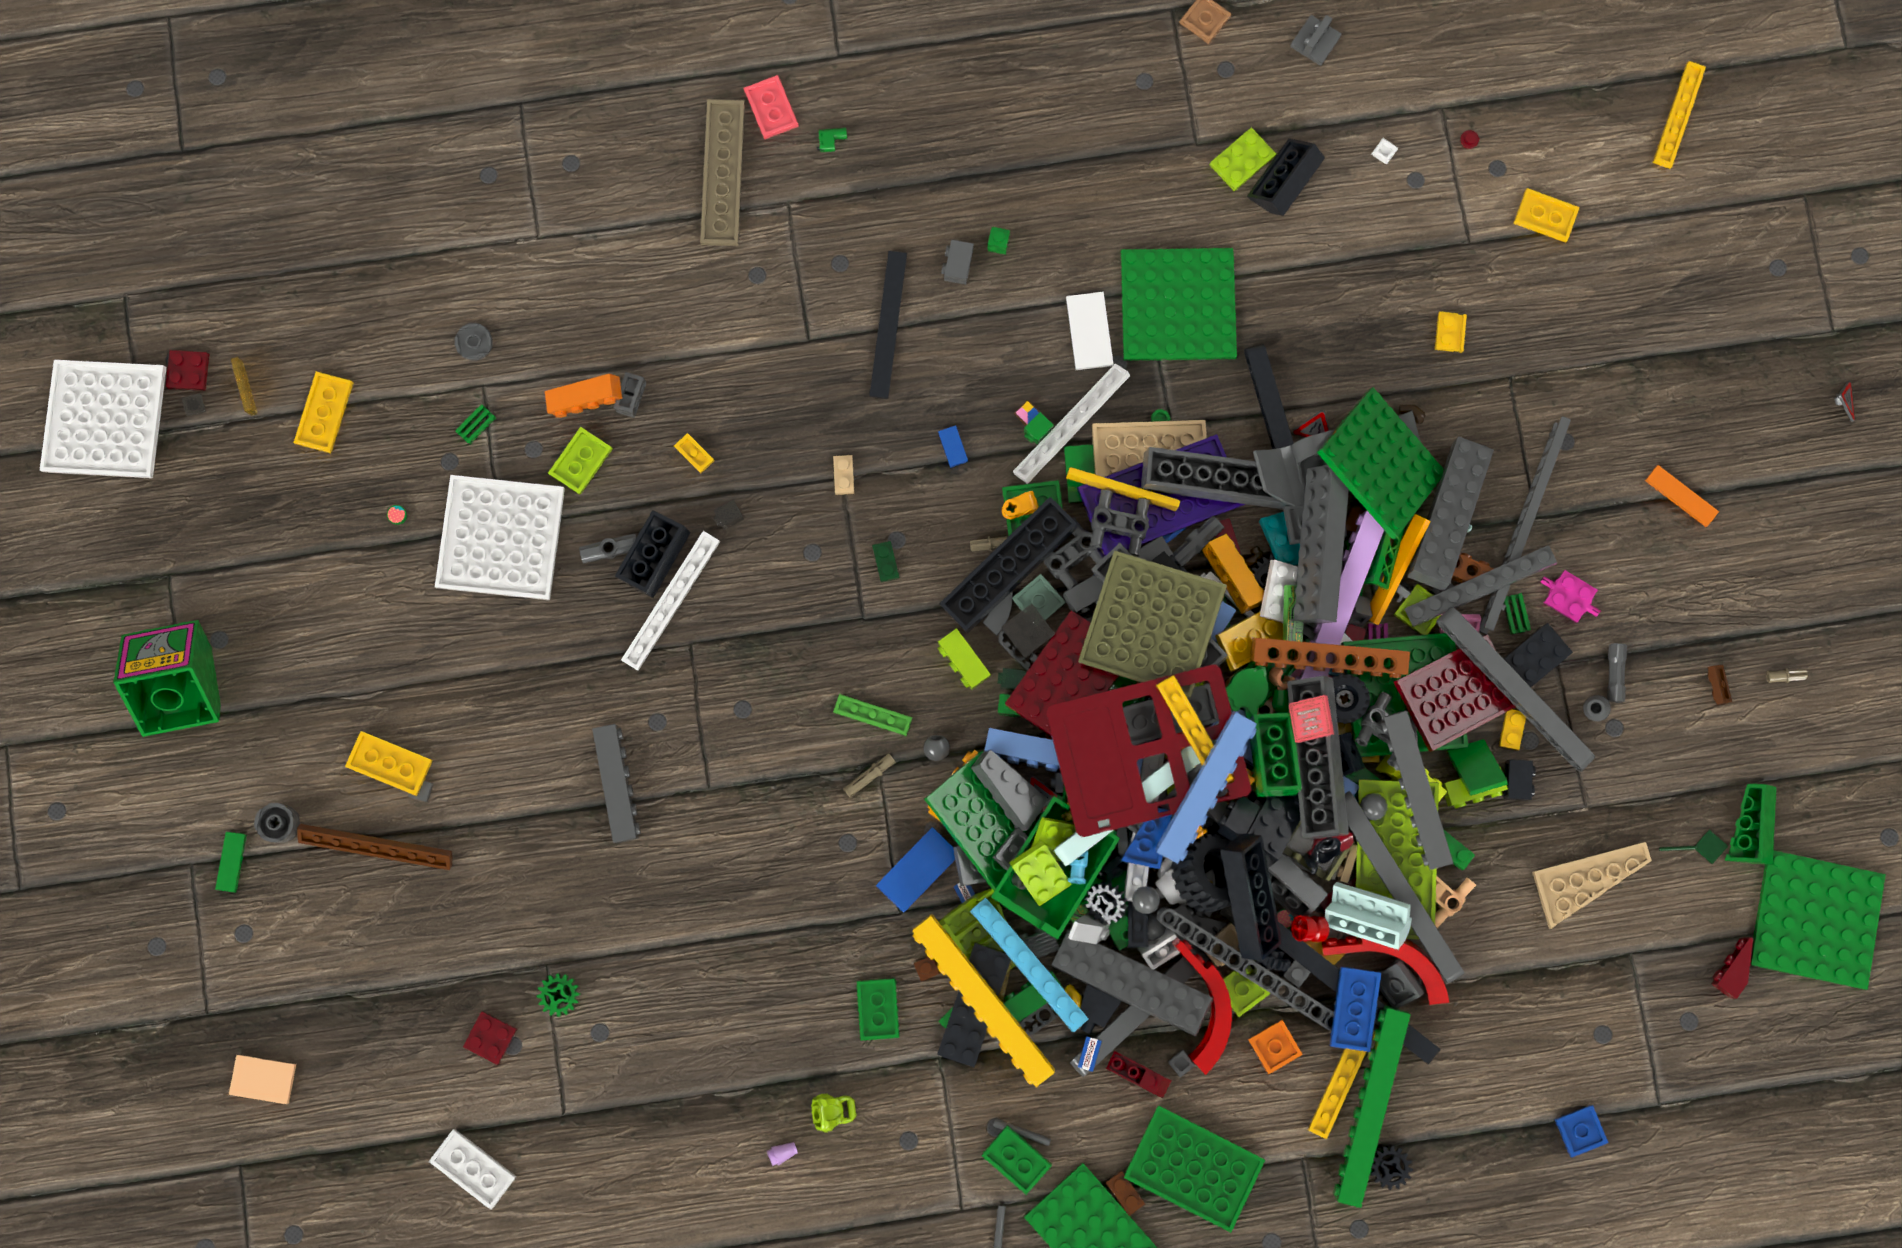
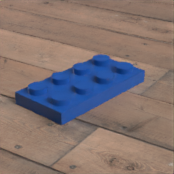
(1355, 1009)

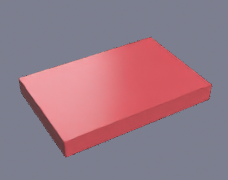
(771, 107)

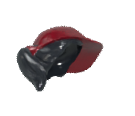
(1325, 849)

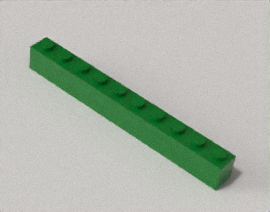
(1372, 1106)

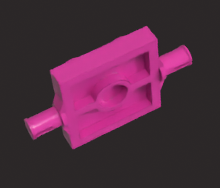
(1570, 596)

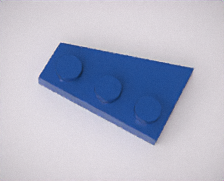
(1142, 848)

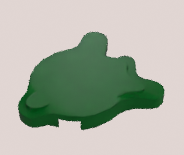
(1248, 690)

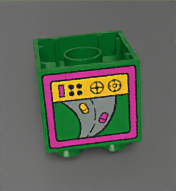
(168, 678)

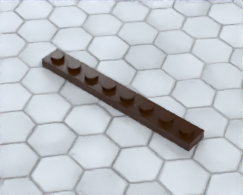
(374, 846)

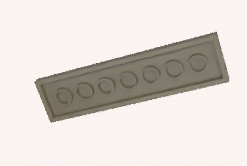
(722, 172)

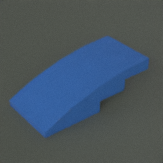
(917, 870)

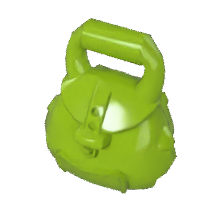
(829, 1111)

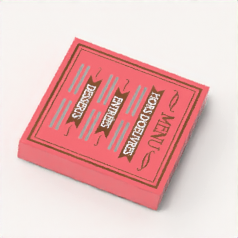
(1311, 719)

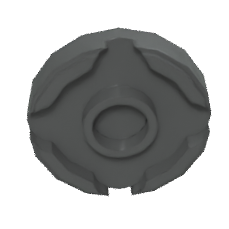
(473, 341)

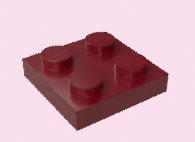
(187, 370)
(490, 1038)

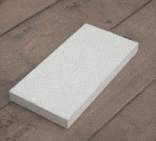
(1089, 331)
(472, 1169)

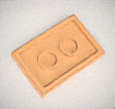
(262, 1079)

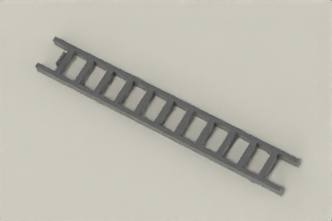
(1526, 519)

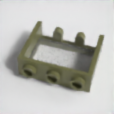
(1299, 846)

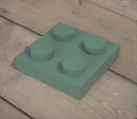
(1041, 596)

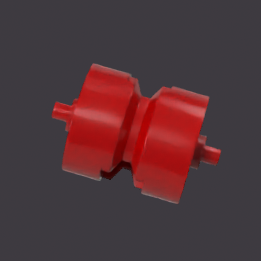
(1310, 928)

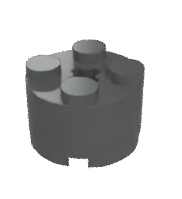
(268, 815)

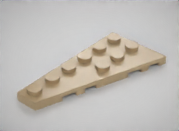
(1123, 444)
(1577, 883)

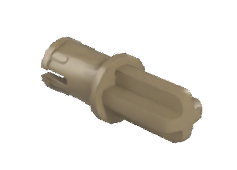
(986, 544)
(1786, 675)

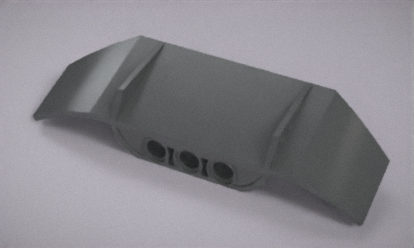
(1285, 468)

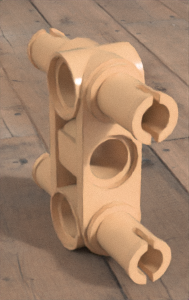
(1444, 893)

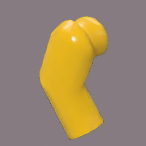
(1074, 995)

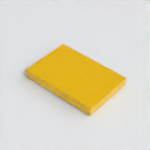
(1546, 215)

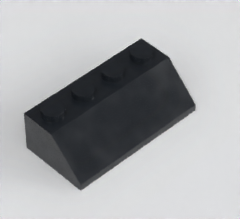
(1286, 176)
(653, 553)

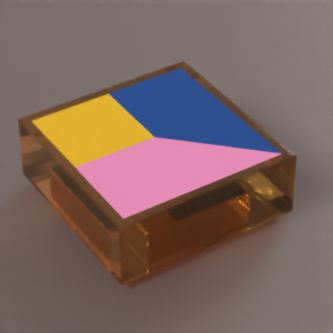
(1026, 413)

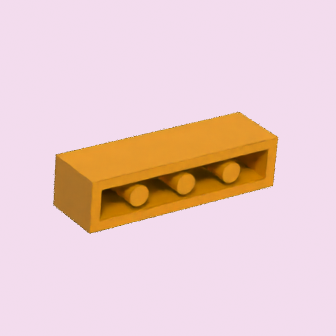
(1234, 573)

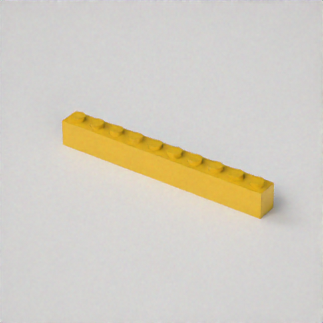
(984, 1000)

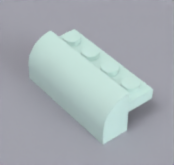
(1368, 915)

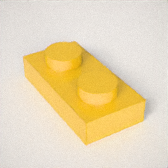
(694, 453)
(1512, 730)

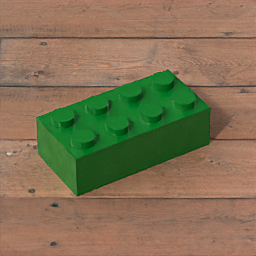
(1275, 755)

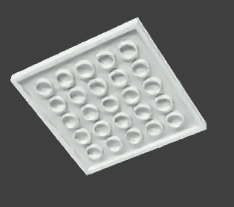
(103, 418)
(500, 537)

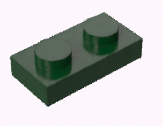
(885, 561)

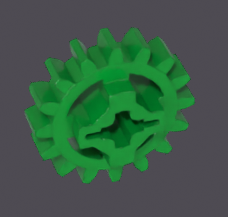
(561, 986)

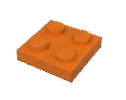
(1275, 1047)

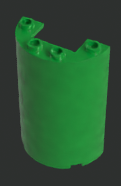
(1057, 911)

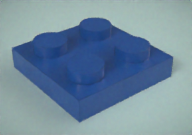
(1581, 1131)

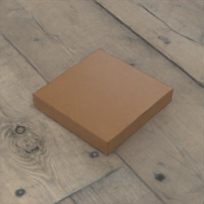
(1205, 19)

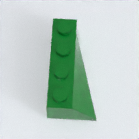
(1755, 827)

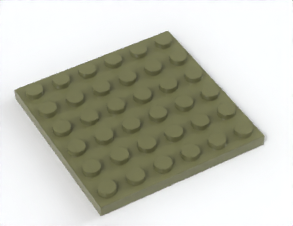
(1151, 620)

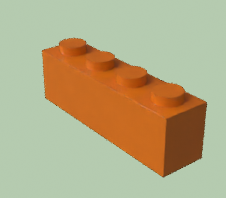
(583, 395)

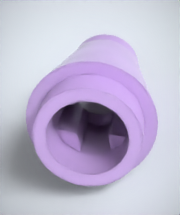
(781, 1153)

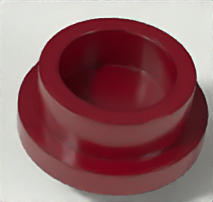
(1469, 139)

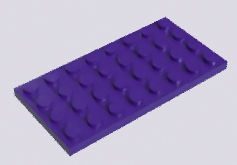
(1161, 520)

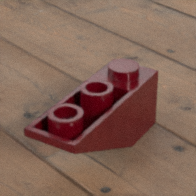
(1735, 973)
(1138, 1074)

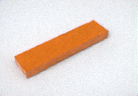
(1681, 496)

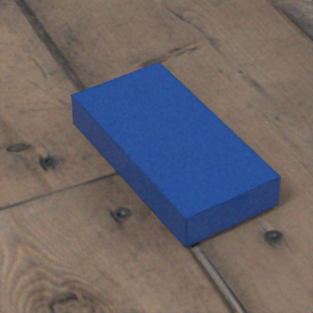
(953, 446)

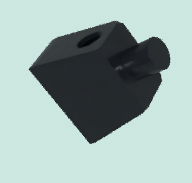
(1097, 1007)

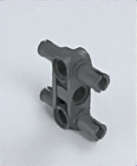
(1120, 523)
(1071, 555)
(1370, 727)

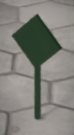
(1708, 846)

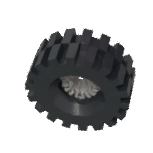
(1358, 695)

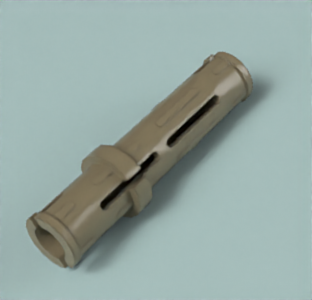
(873, 772)

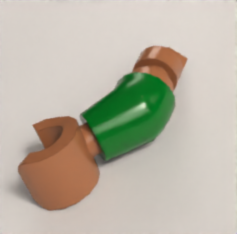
(1280, 697)

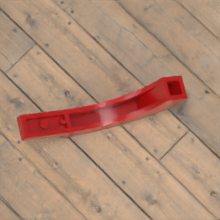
(1408, 952)
(1220, 1022)

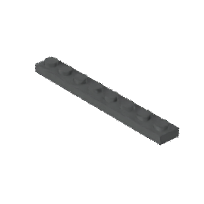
(1481, 585)

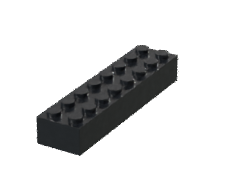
(1009, 565)

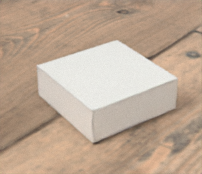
(1384, 151)

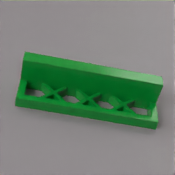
(1379, 564)

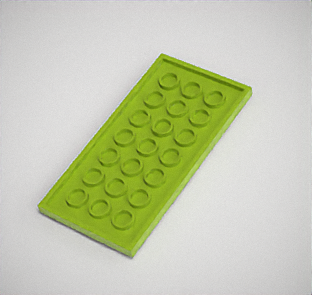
(1400, 840)

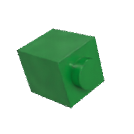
(998, 240)
(1038, 428)

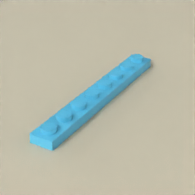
(1029, 965)

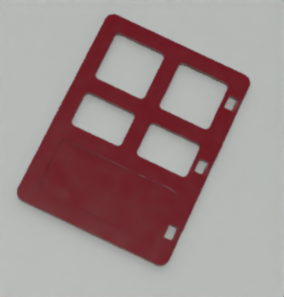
(1101, 761)

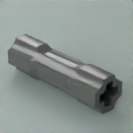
(1616, 688)

